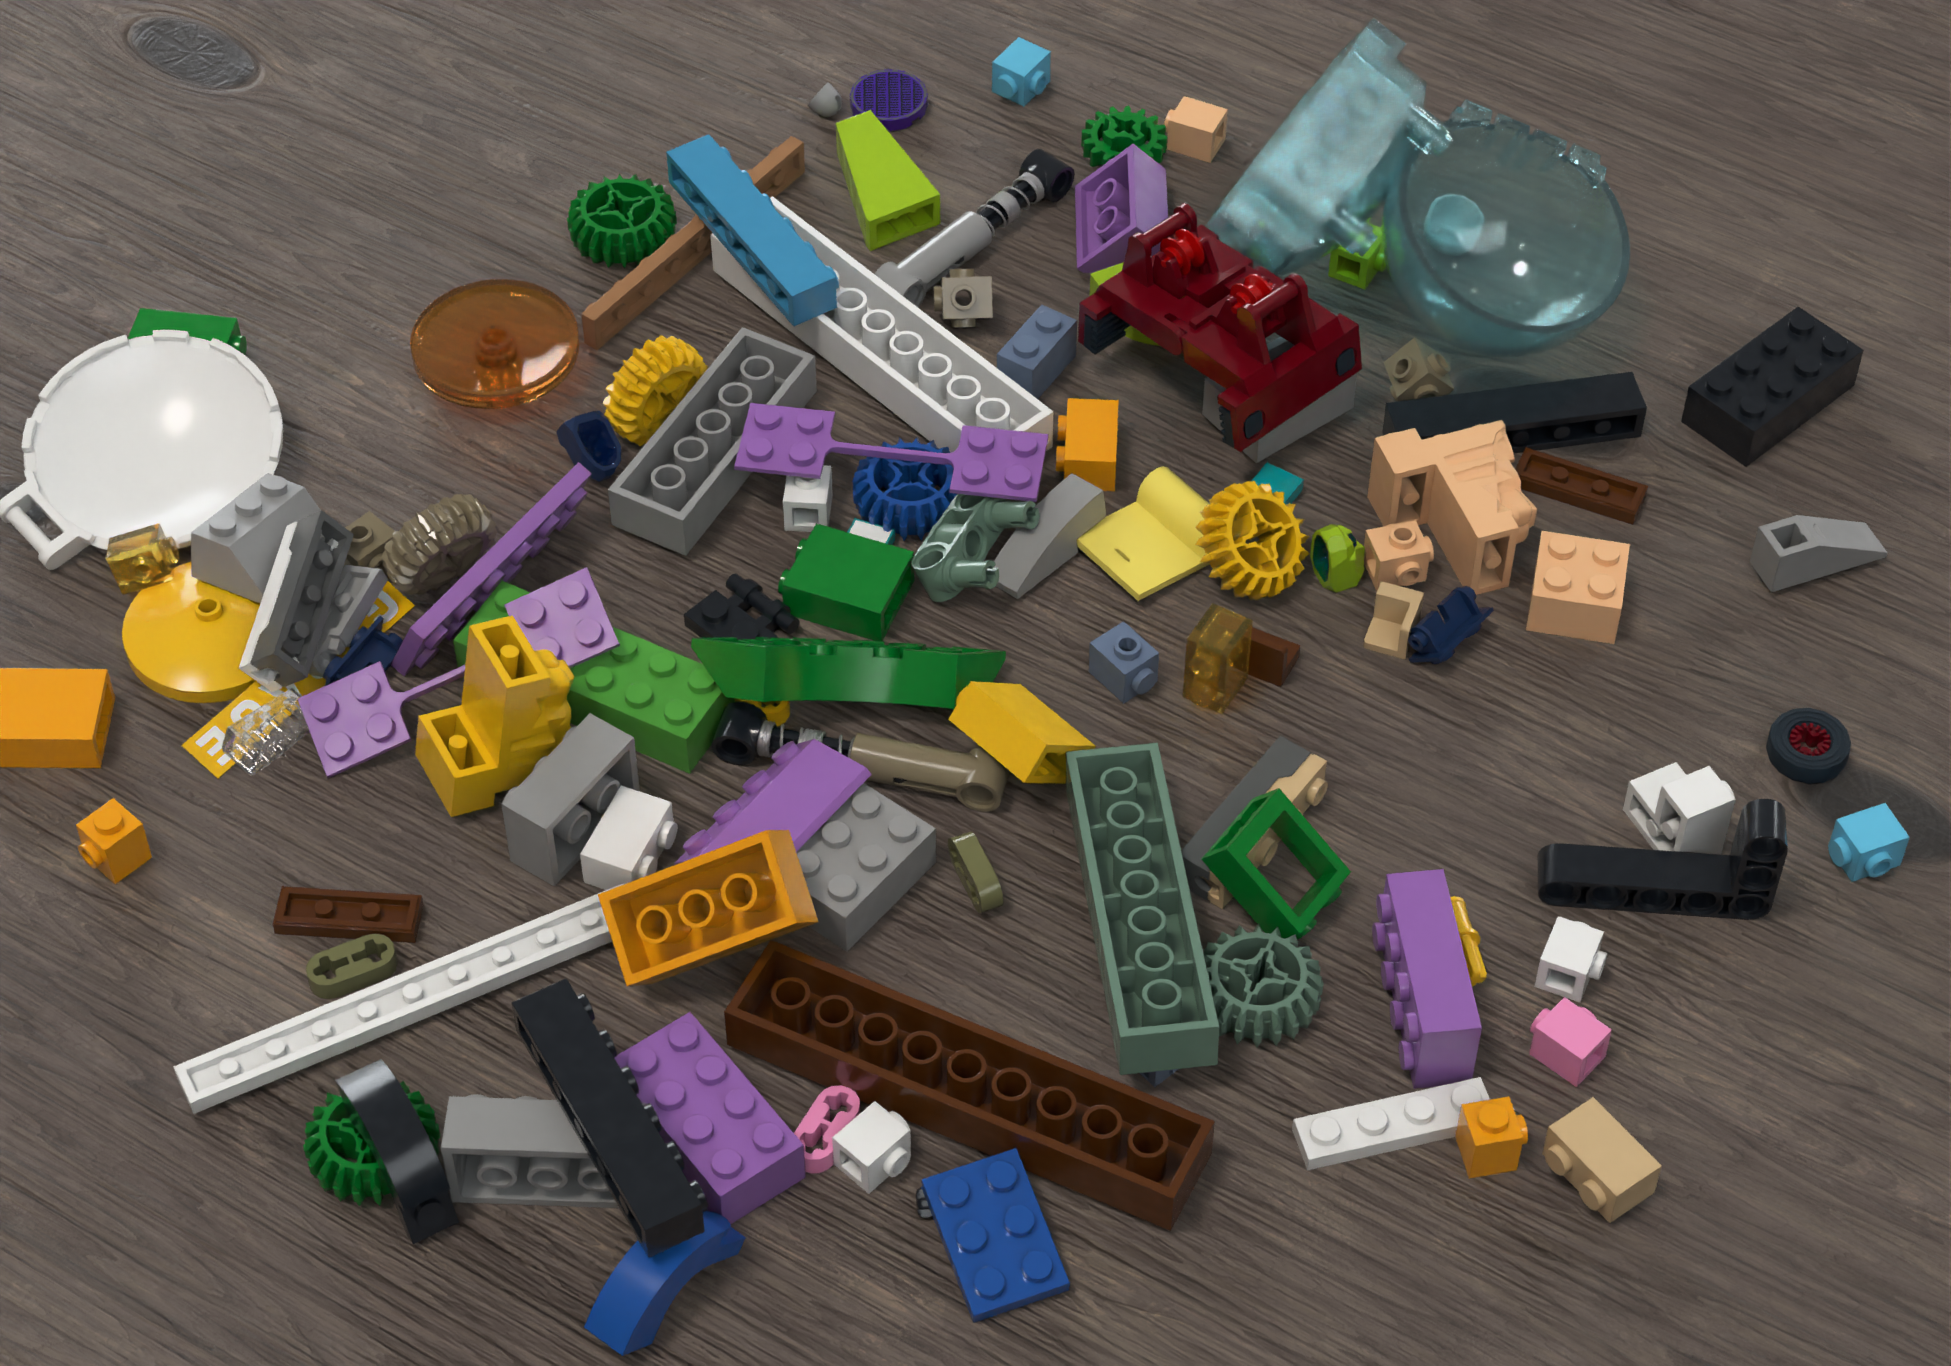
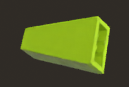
(884, 183)

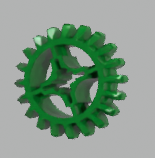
(621, 220)
(335, 1133)

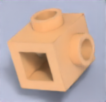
(1397, 554)

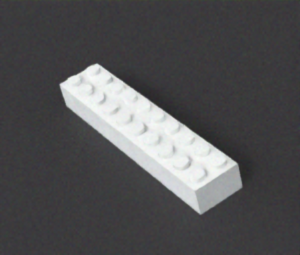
(898, 350)

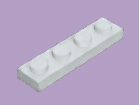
(1384, 1124)

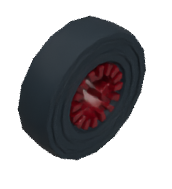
(1816, 730)

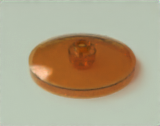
(495, 344)

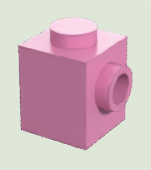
(1569, 1040)

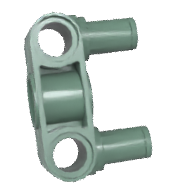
(960, 541)

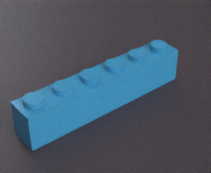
(752, 230)

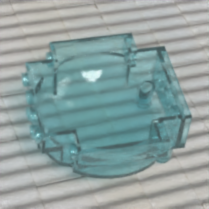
(1331, 159)

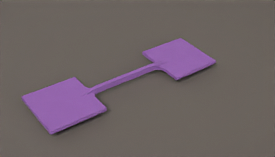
(984, 464)
(364, 716)

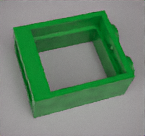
(1251, 889)

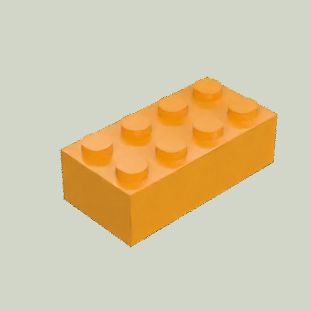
(708, 907)

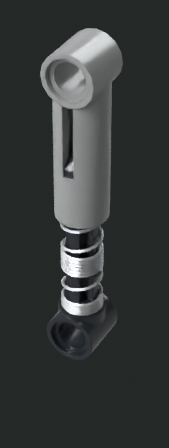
(1039, 179)

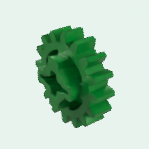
(1119, 132)

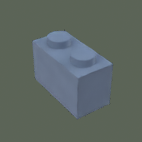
(1039, 350)

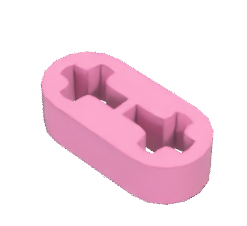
(818, 1124)

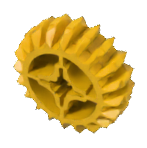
(651, 387)
(1260, 566)

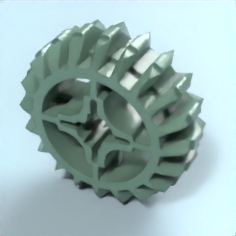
(1262, 984)

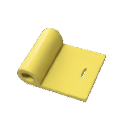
(1152, 538)

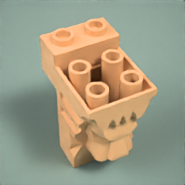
(1462, 491)

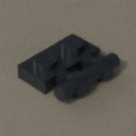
(728, 617)

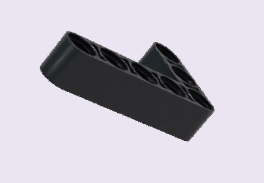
(1674, 881)

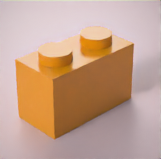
(1089, 441)

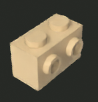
(1601, 1160)

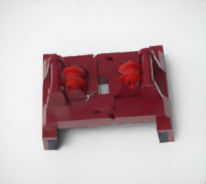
(1224, 324)

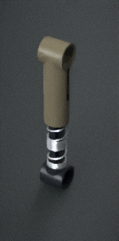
(971, 777)

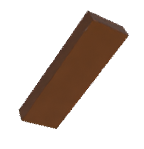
(1580, 486)
(347, 914)

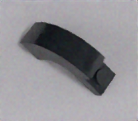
(401, 1148)

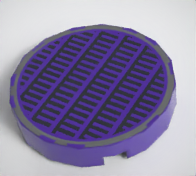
(891, 96)

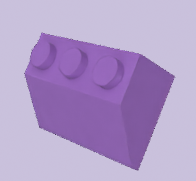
(1116, 203)

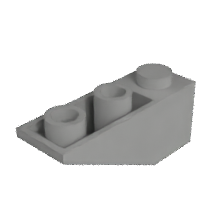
(1811, 548)

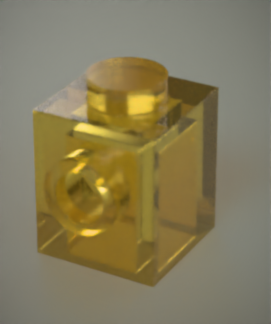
(142, 558)

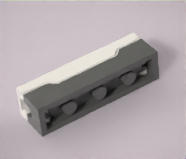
(296, 601)

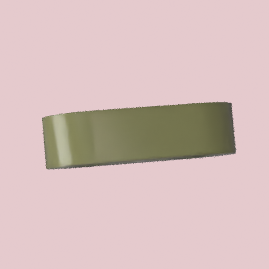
(975, 872)
(351, 966)

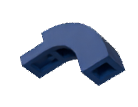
(644, 1287)

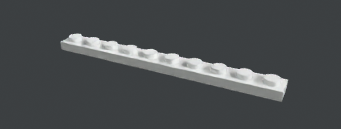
(392, 1004)

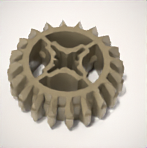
(439, 544)

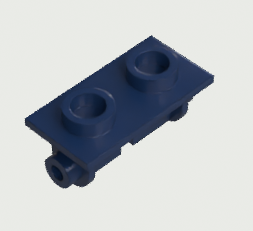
(1437, 637)
(365, 650)

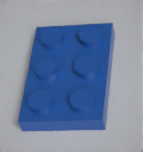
(995, 1235)

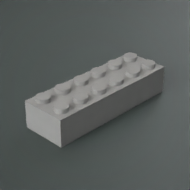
(689, 462)

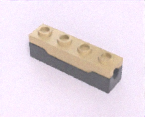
(1283, 767)

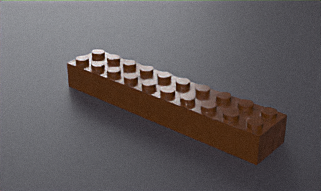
(971, 1083)

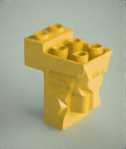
(506, 723)

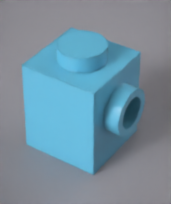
(1021, 71)
(1868, 842)

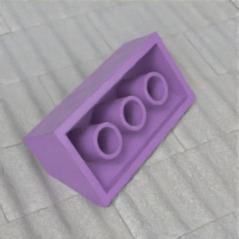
(793, 795)

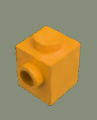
(113, 841)
(1490, 1136)

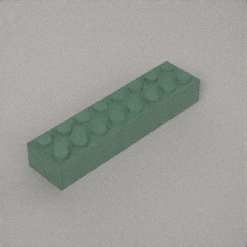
(1141, 910)

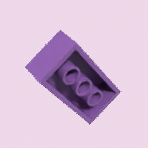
(1427, 978)
(715, 1118)

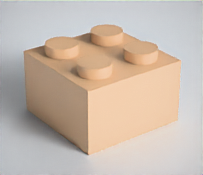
(1578, 587)

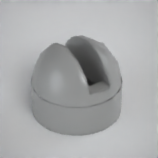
(826, 101)

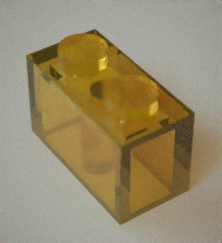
(1217, 658)

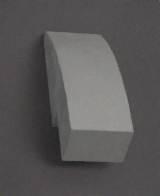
(1037, 552)

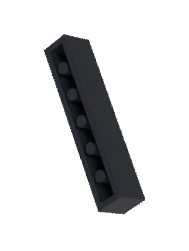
(1534, 414)
(609, 1117)

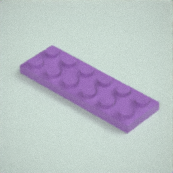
(499, 564)

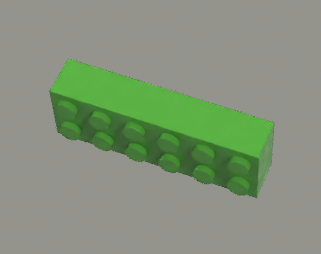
(636, 687)

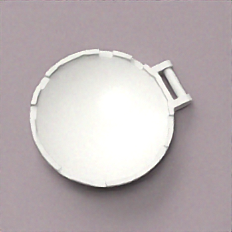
(143, 439)

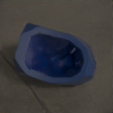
(591, 443)

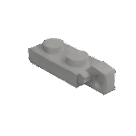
(350, 605)

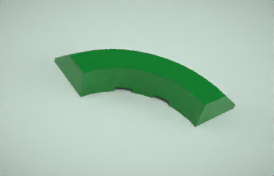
(844, 670)

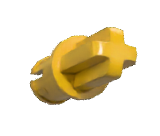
(1470, 940)

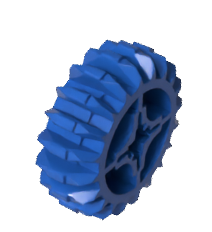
(910, 501)

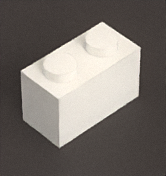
(628, 839)

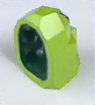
(1337, 558)

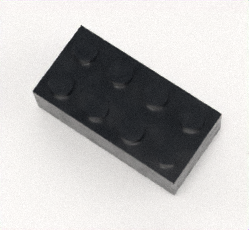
(1771, 386)

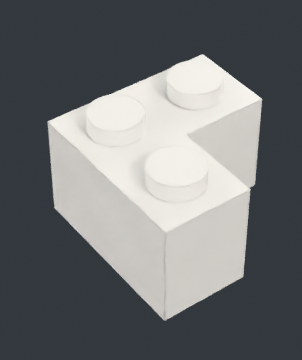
(1681, 809)

